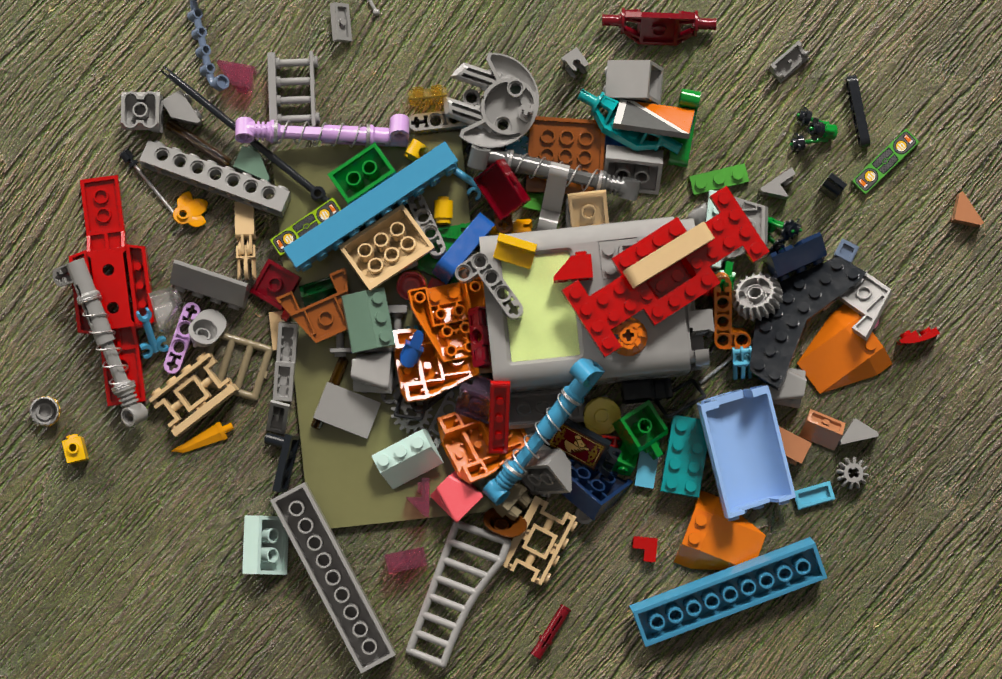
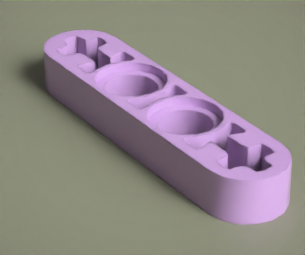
(179, 337)

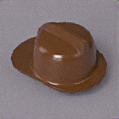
(504, 526)

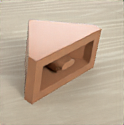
(964, 212)

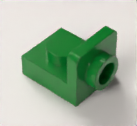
(626, 462)

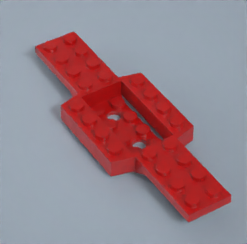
(106, 247)

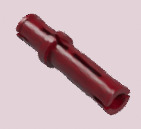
(550, 632)

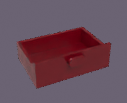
(502, 189)

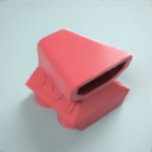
(456, 496)

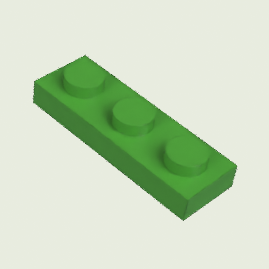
(718, 179)

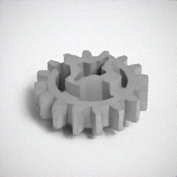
(404, 423)

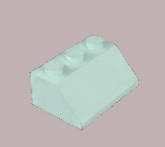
(408, 458)
(264, 546)

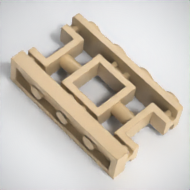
(202, 406)
(552, 548)

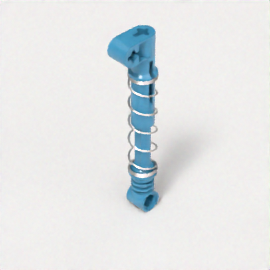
(585, 374)

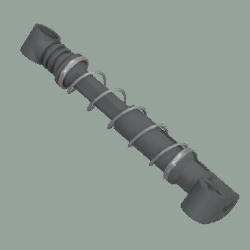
(482, 157)

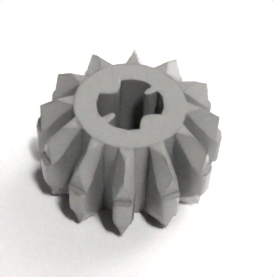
(850, 466)

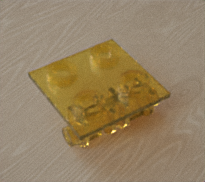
(417, 95)

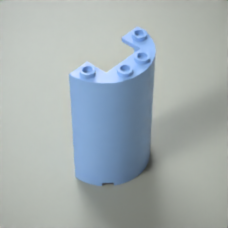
(746, 450)

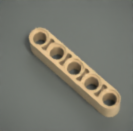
(668, 254)

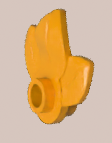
(192, 208)

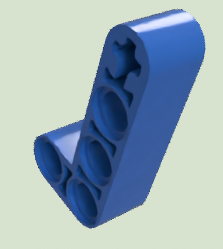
(462, 248)

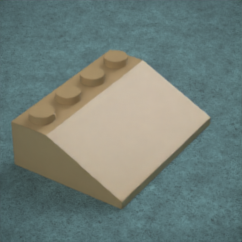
(386, 247)

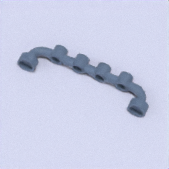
(219, 82)

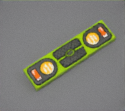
(305, 224)

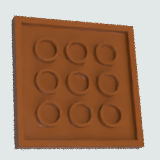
(568, 141)

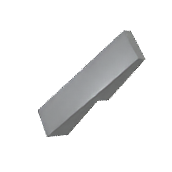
(285, 360)

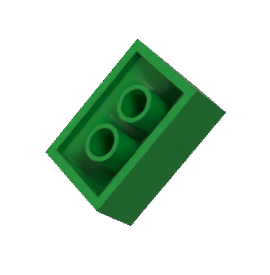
(361, 173)

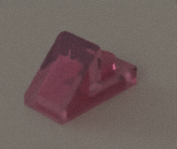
(422, 503)

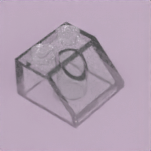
(166, 307)

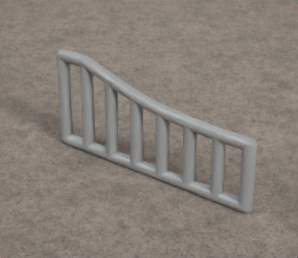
(473, 592)

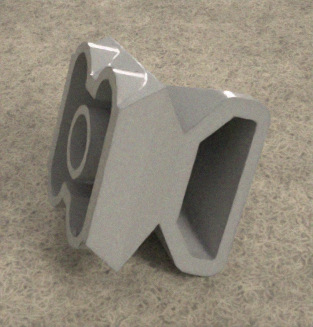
(142, 111)
(373, 373)
(792, 389)

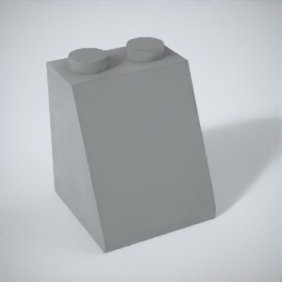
(634, 80)

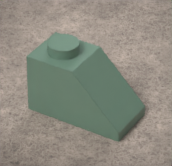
(251, 162)

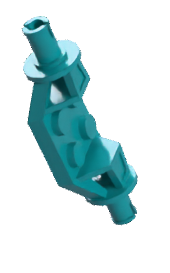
(631, 139)

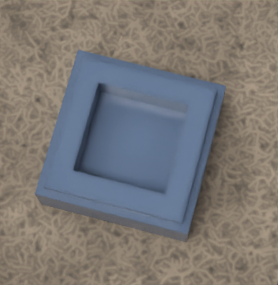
(846, 250)

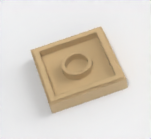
(588, 208)

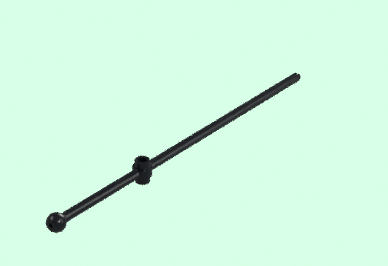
(255, 143)

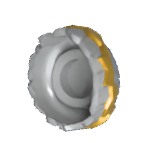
(45, 411)

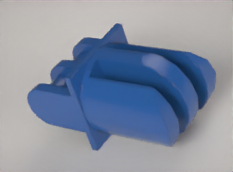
(412, 350)

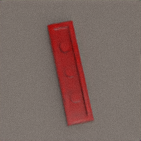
(499, 417)

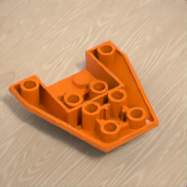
(444, 316)

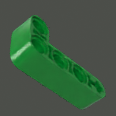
(687, 99)

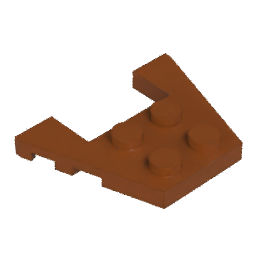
(323, 317)

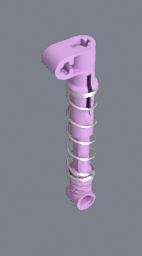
(395, 136)

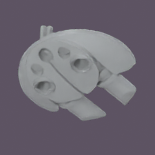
(498, 102)

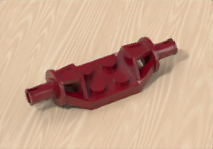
(657, 27)

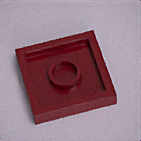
(273, 282)

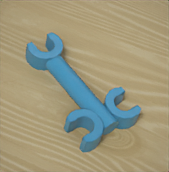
(468, 179)
(154, 344)

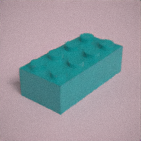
(684, 457)

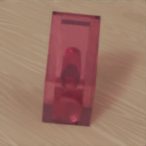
(240, 75)
(405, 560)

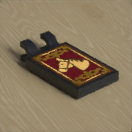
(585, 447)

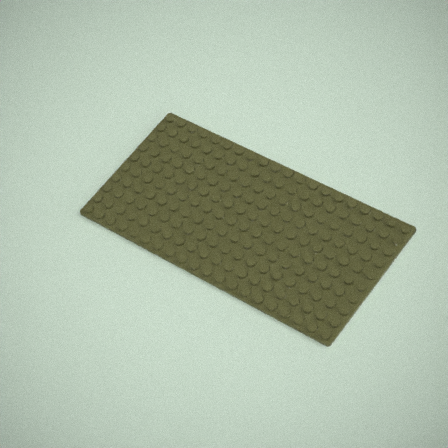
(334, 460)

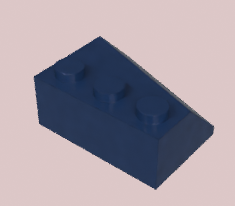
(796, 258)
(593, 491)

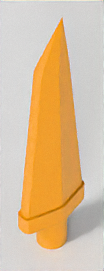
(209, 436)

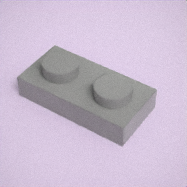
(340, 22)

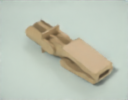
(245, 230)

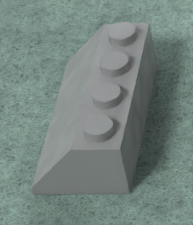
(209, 284)

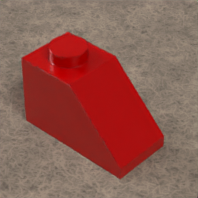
(575, 268)

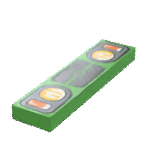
(885, 161)

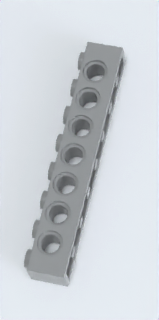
(203, 180)

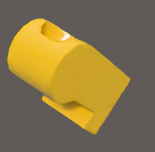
(415, 150)

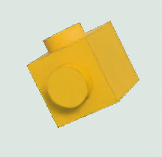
(75, 449)

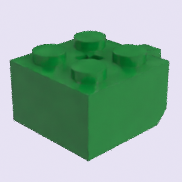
(646, 439)

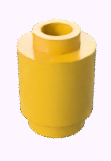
(443, 210)

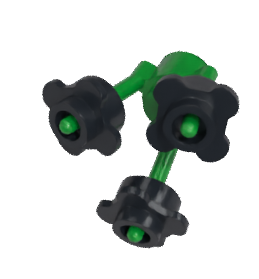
(816, 129)

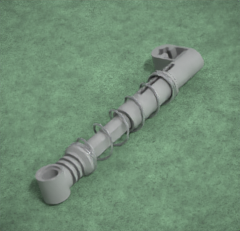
(89, 298)

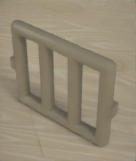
(250, 346)

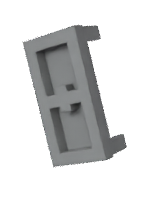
(573, 61)
(789, 62)

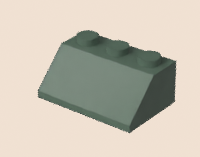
(368, 320)

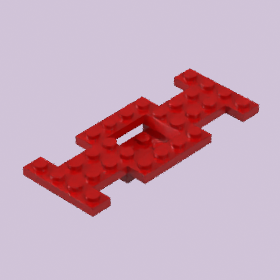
(673, 286)

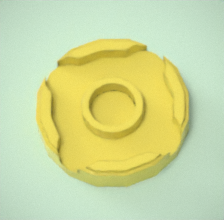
(600, 415)

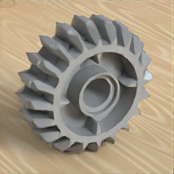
(748, 304)

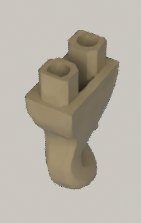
(517, 495)

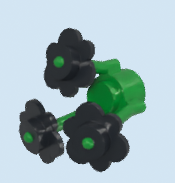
(789, 230)

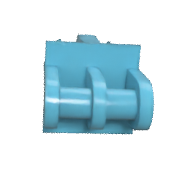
(741, 358)

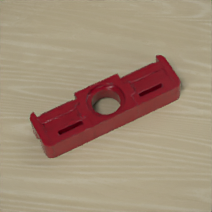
(480, 349)

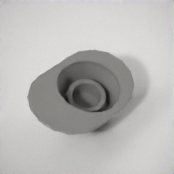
(206, 328)

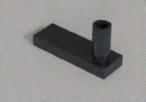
(287, 458)

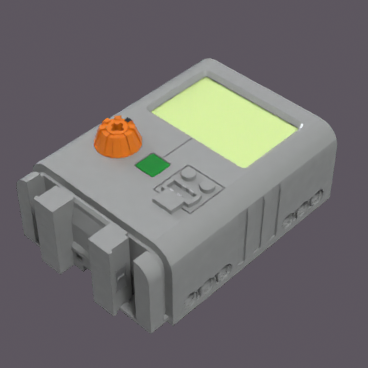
(549, 336)

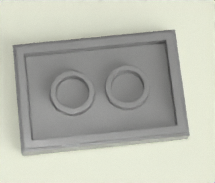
(346, 410)

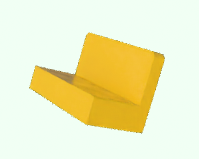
(515, 251)

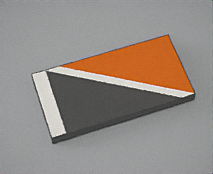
(654, 119)

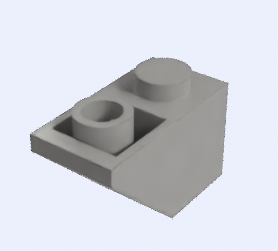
(180, 109)

